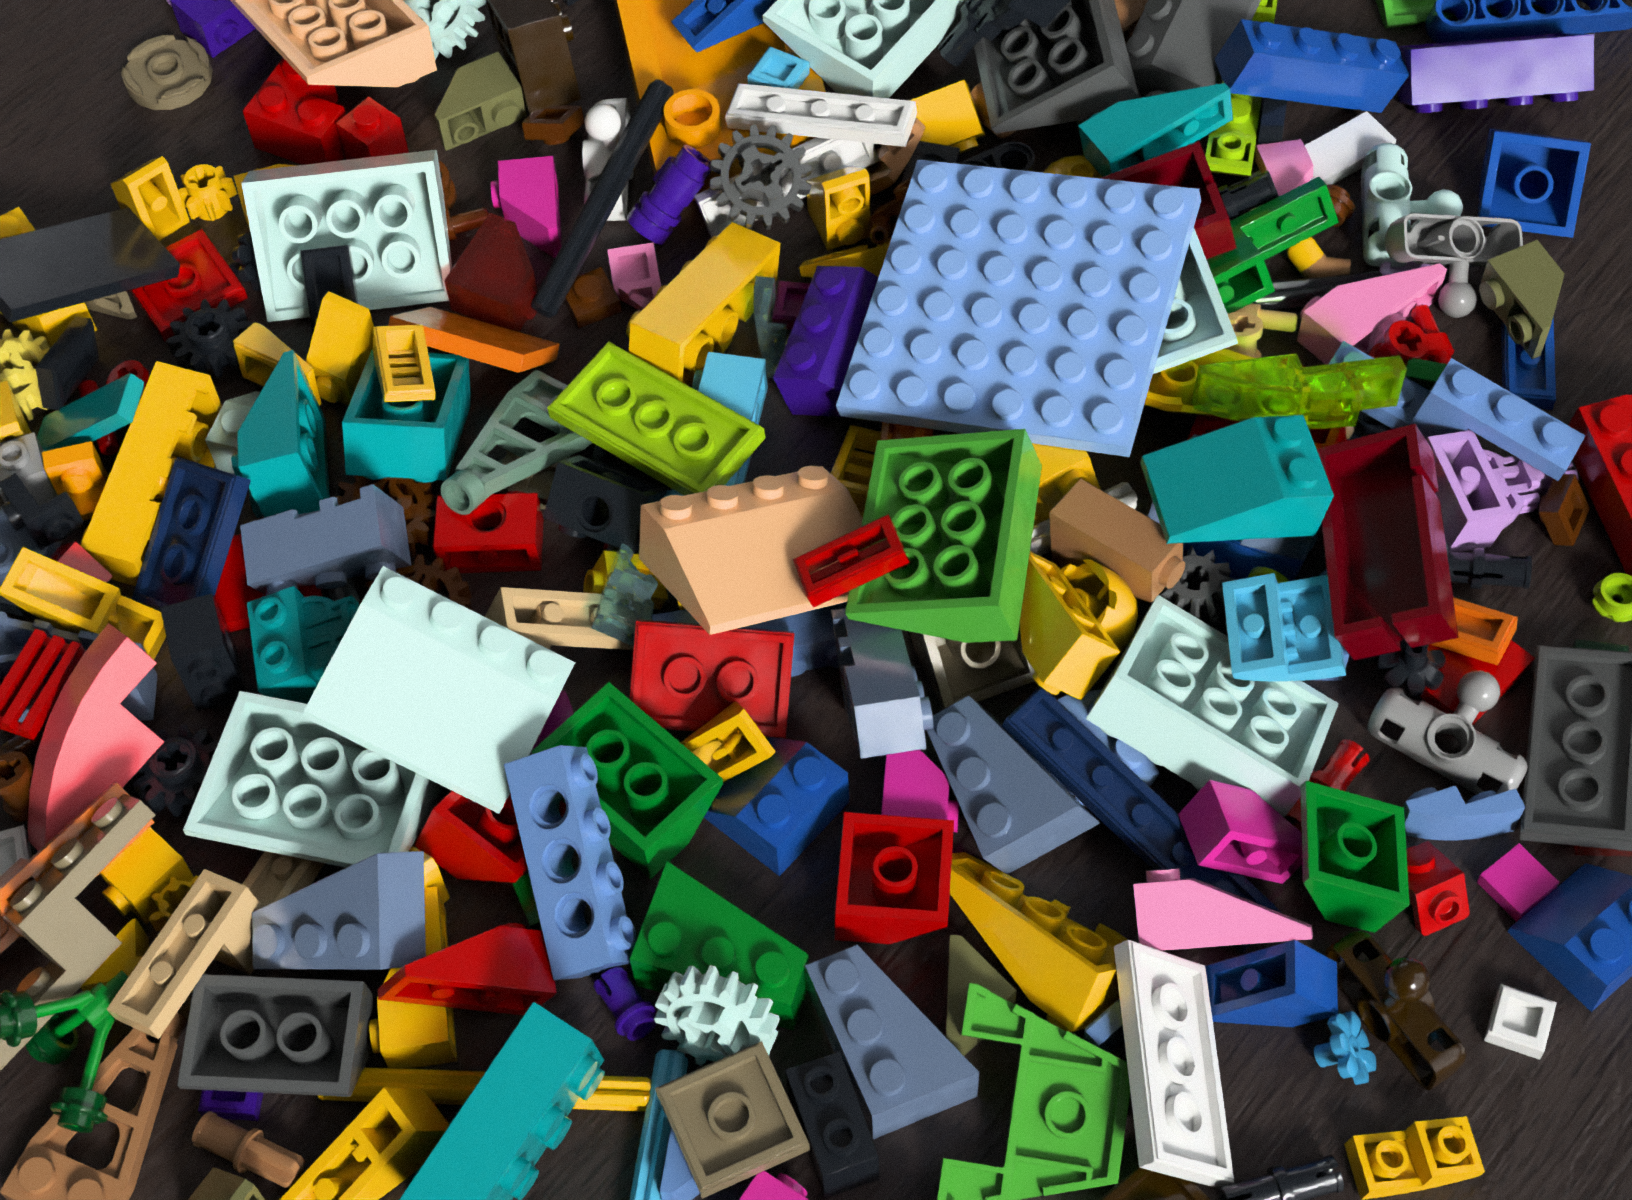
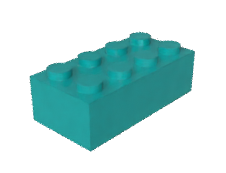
(512, 1114)

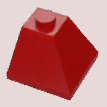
(475, 840)

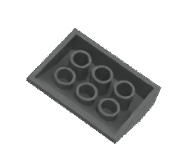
(1058, 71)

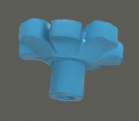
(1347, 1048)

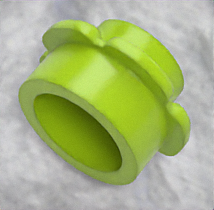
(1614, 586)

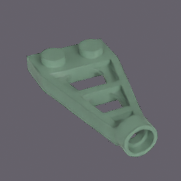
(482, 476)

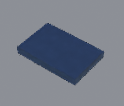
(190, 535)

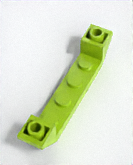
(1233, 145)

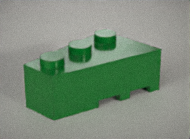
(701, 929)

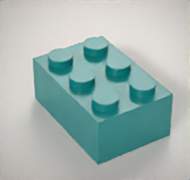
(407, 436)

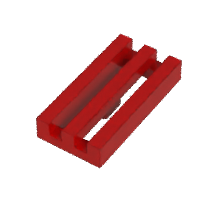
(852, 567)
(27, 679)

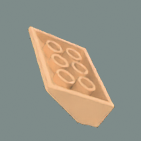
(346, 39)
(735, 545)

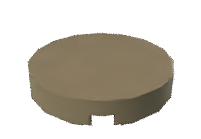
(167, 72)

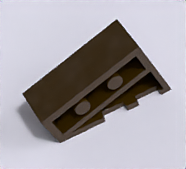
(535, 40)

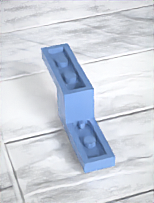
(1472, 402)

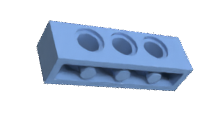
(548, 846)

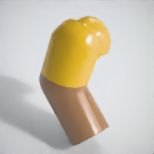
(1312, 262)

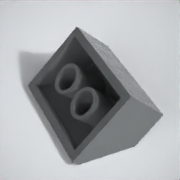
(1179, 42)
(277, 1035)

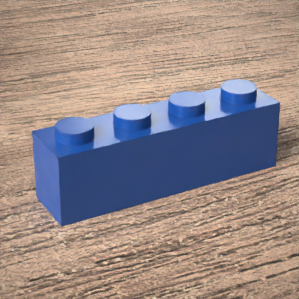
(1311, 66)

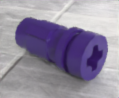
(673, 190)

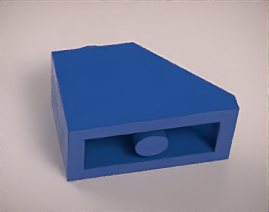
(1274, 987)

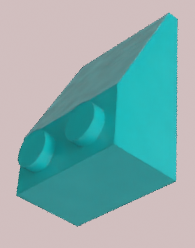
(284, 444)
(1240, 483)

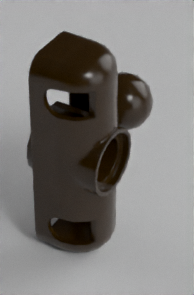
(1397, 1007)

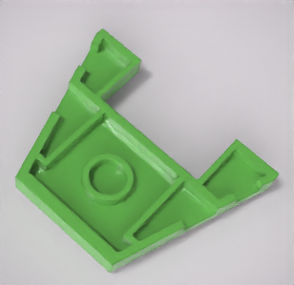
(1063, 1110)

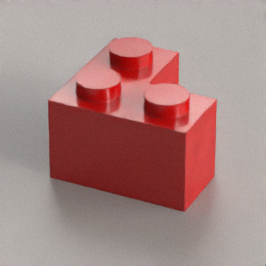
(295, 118)

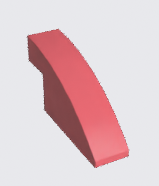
(89, 736)

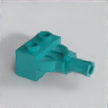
(295, 640)

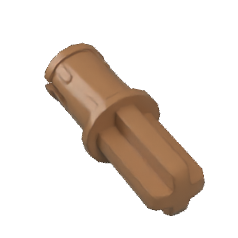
(248, 1150)

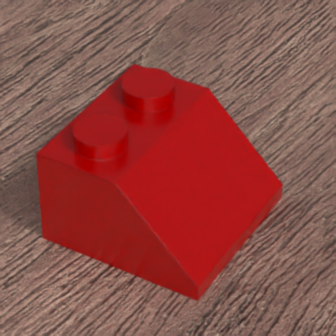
(892, 877)

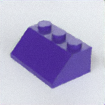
(824, 339)

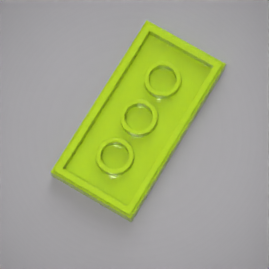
(655, 422)

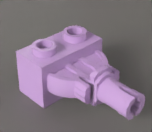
(1482, 489)

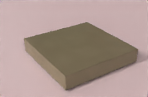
(732, 1119)

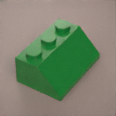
(645, 778)

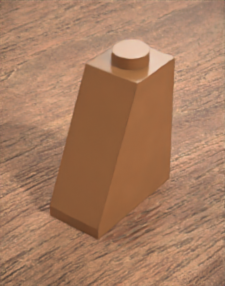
(1113, 534)

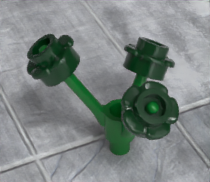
(80, 1106)

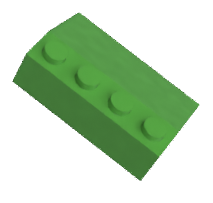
(967, 530)

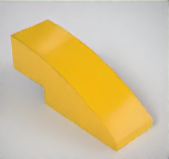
(79, 601)

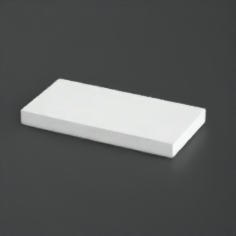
(1172, 1065)

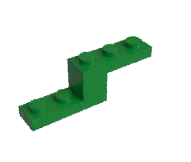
(1264, 233)

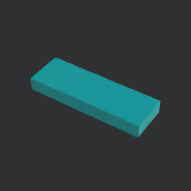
(92, 414)

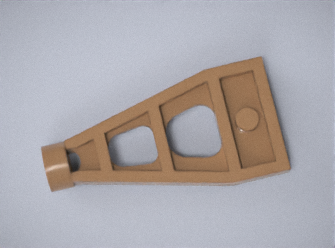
(49, 1174)

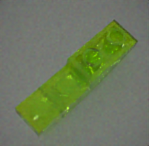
(1282, 387)

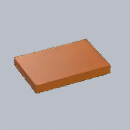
(479, 339)

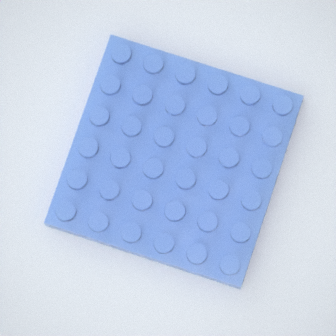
(1021, 305)

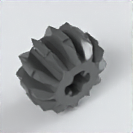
(1201, 587)

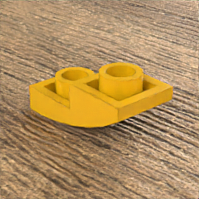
(1414, 1159)

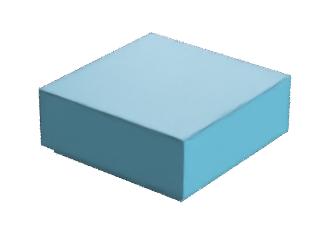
(779, 70)

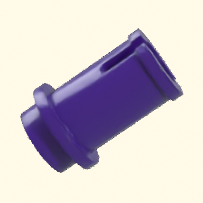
(632, 1014)

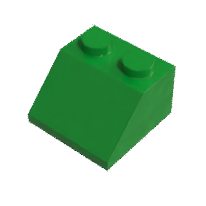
(1353, 856)

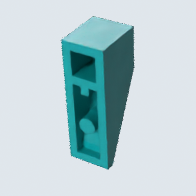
(1153, 126)

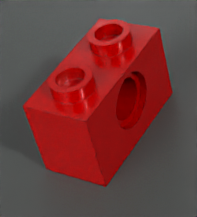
(509, 547)

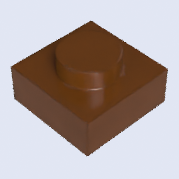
(553, 124)
(592, 298)
(1564, 510)

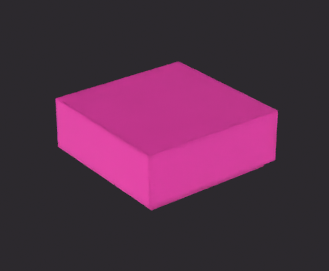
(1517, 882)

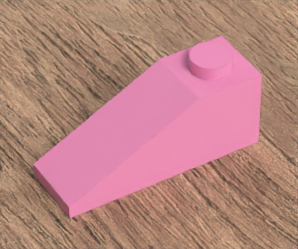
(1366, 309)
(1197, 915)

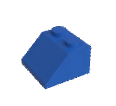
(1533, 180)
(781, 803)
(1583, 933)

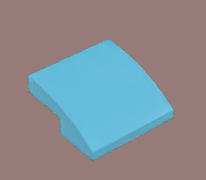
(1281, 629)

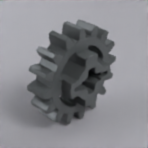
(749, 159)

